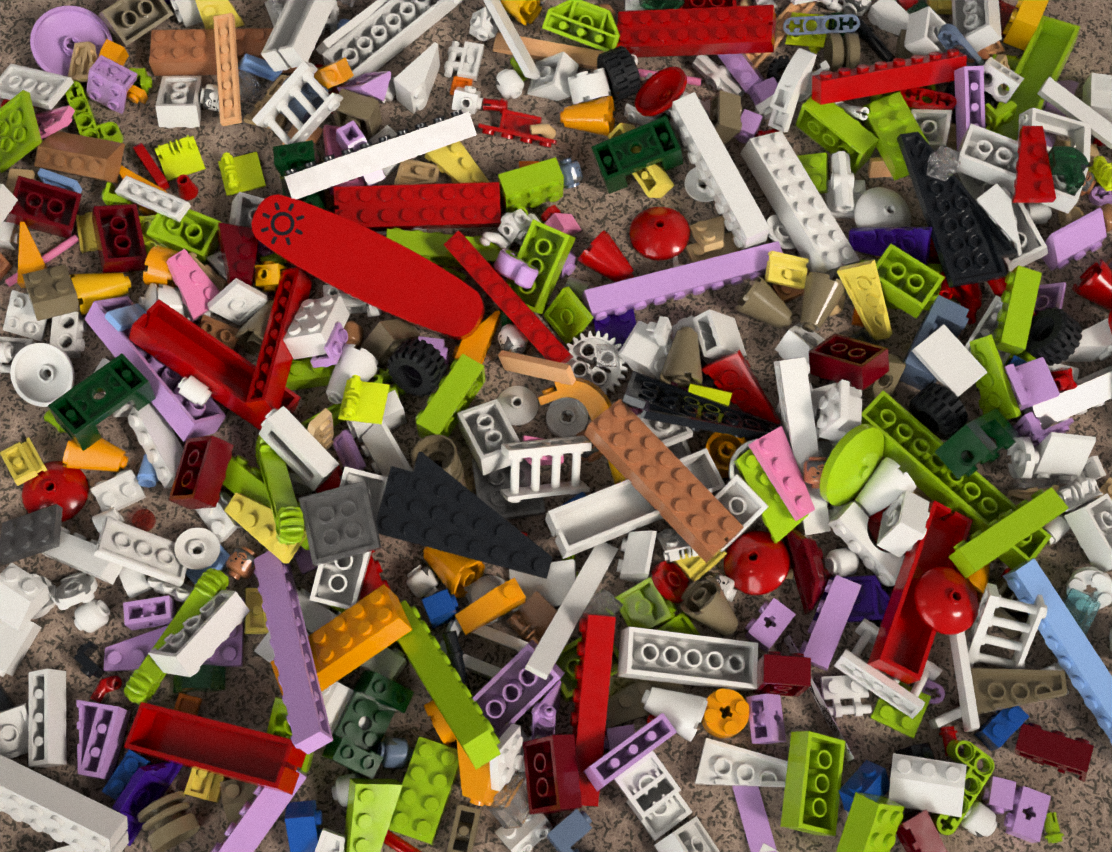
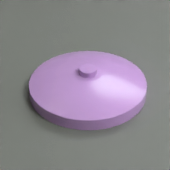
(58, 31)

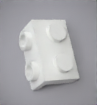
(218, 520)
(525, 837)

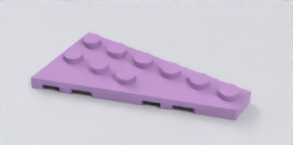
(132, 652)

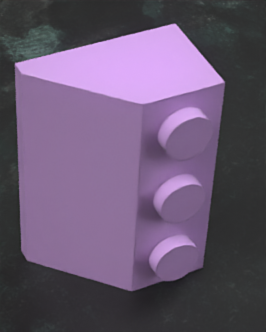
(1075, 240)

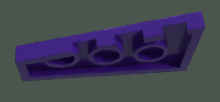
(876, 240)

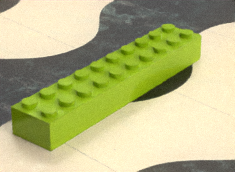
(914, 450)

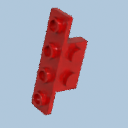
(518, 125)

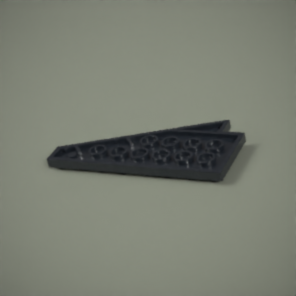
(962, 232)
(679, 407)
(444, 515)

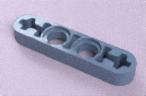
(821, 28)
(958, 39)

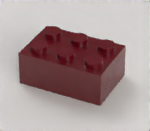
(44, 207)
(119, 238)
(849, 360)
(201, 472)
(783, 674)
(552, 774)

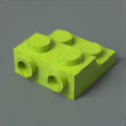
(645, 606)

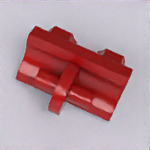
(1063, 379)

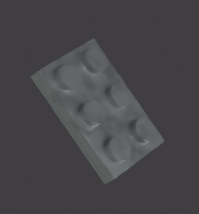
(30, 534)

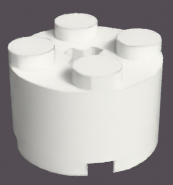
(589, 86)

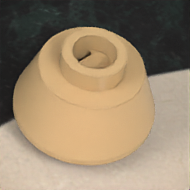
(1074, 214)

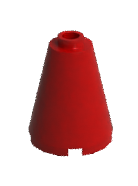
(606, 259)
(1096, 285)

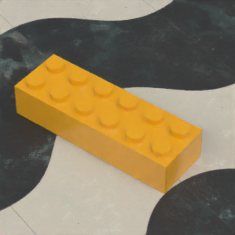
(356, 636)

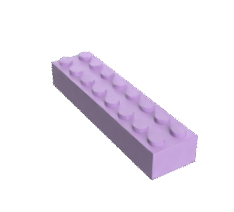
(182, 415)

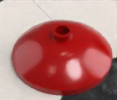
(660, 91)
(656, 241)
(69, 490)
(762, 574)
(936, 602)

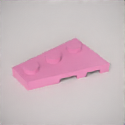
(54, 120)
(192, 283)

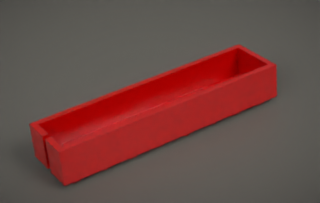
(698, 31)
(420, 205)
(197, 353)
(903, 636)
(216, 747)

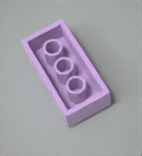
(514, 691)

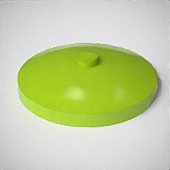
(851, 464)

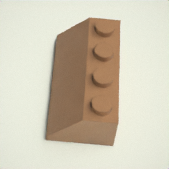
(81, 156)

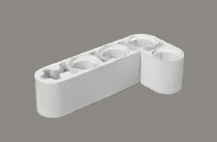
(133, 581)

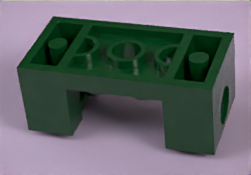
(296, 155)
(617, 160)
(79, 410)
(976, 439)
(378, 701)

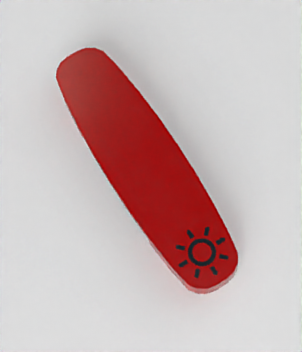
(368, 266)

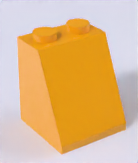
(475, 783)

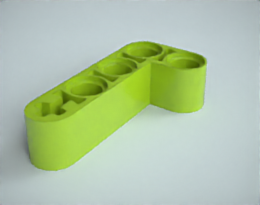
(85, 117)
(977, 778)

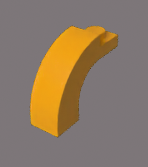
(119, 55)
(583, 390)

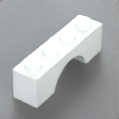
(851, 525)

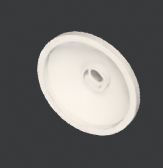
(873, 205)
(31, 377)

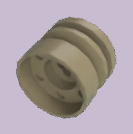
(442, 452)
(167, 820)

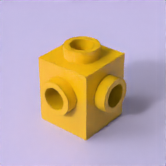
(268, 275)

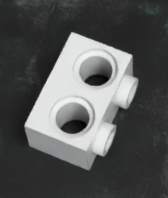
(1000, 75)
(62, 335)

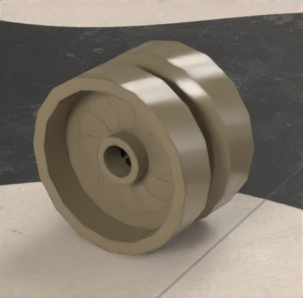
(842, 51)

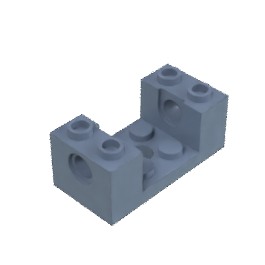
(940, 313)
(570, 831)

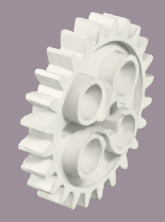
(591, 341)

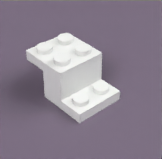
(838, 413)
(653, 795)

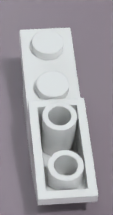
(789, 89)

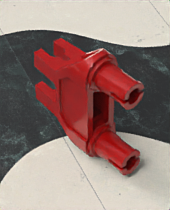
(968, 295)

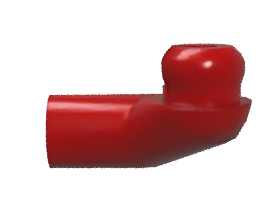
(104, 686)

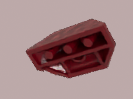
(807, 568)

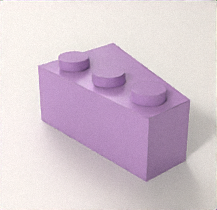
(100, 738)

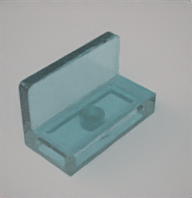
(1082, 608)

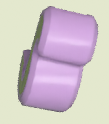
(515, 269)

